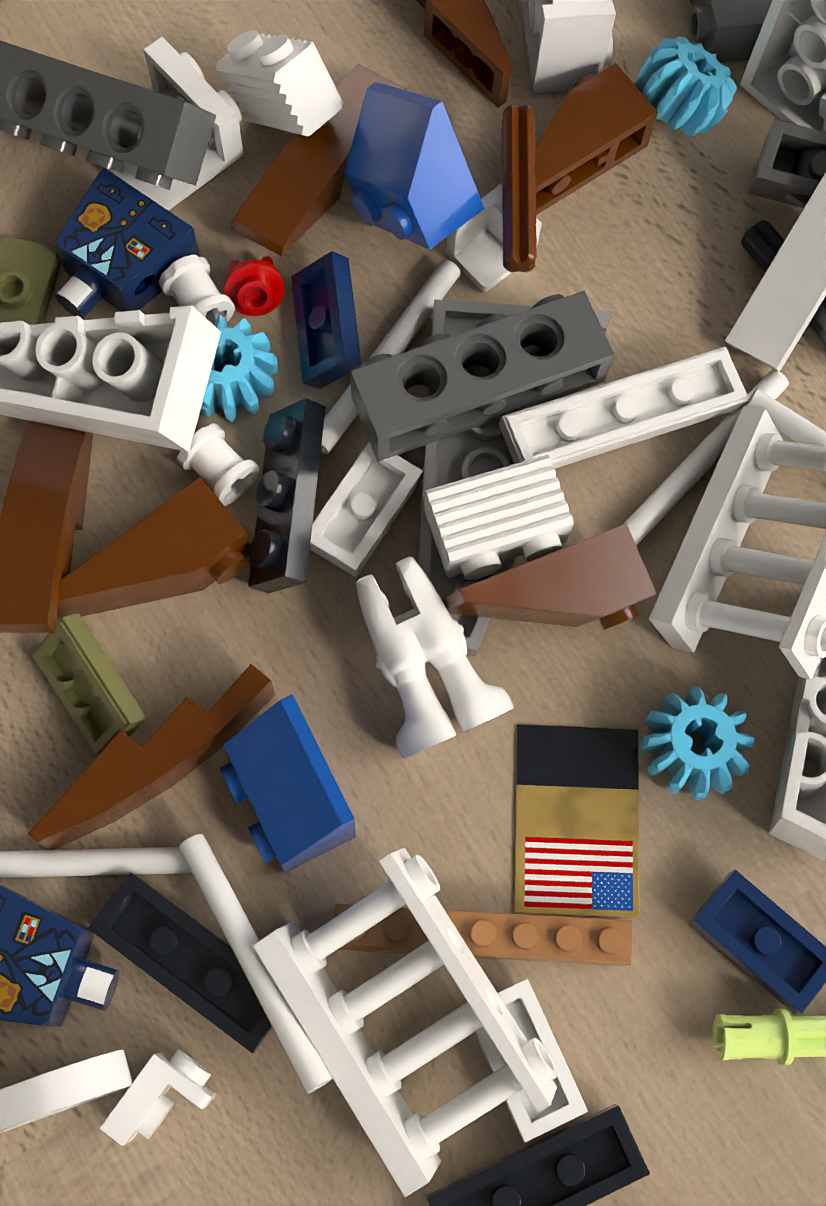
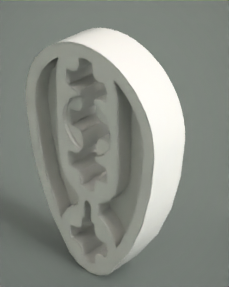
(63, 1089)

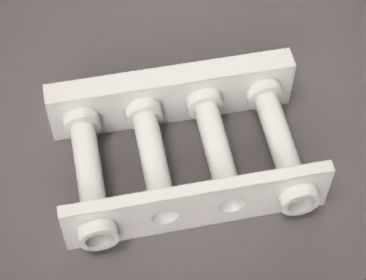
(714, 552)
(372, 1079)

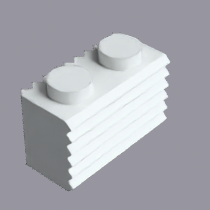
(279, 82)
(498, 518)

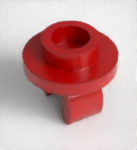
(254, 286)

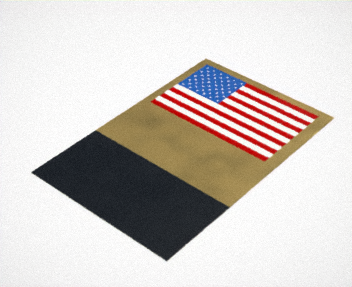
(577, 821)

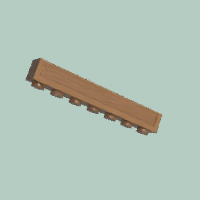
(508, 936)

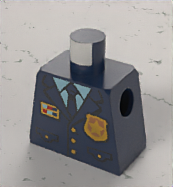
(118, 247)
(46, 964)

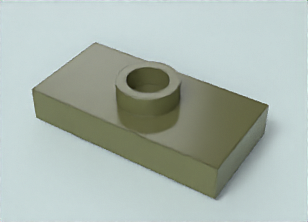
(26, 279)
(87, 683)

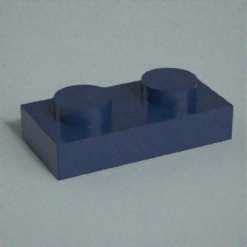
(326, 320)
(763, 941)

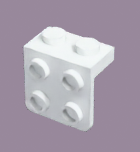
(182, 79)

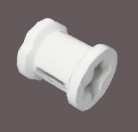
(191, 285)
(219, 464)

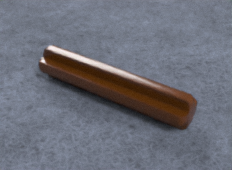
(519, 188)

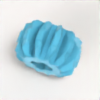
(686, 86)
(239, 371)
(720, 743)

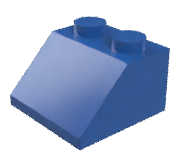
(409, 168)
(288, 786)

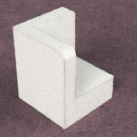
(479, 244)

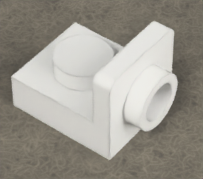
(145, 1101)

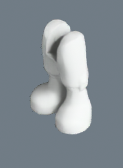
(422, 637)

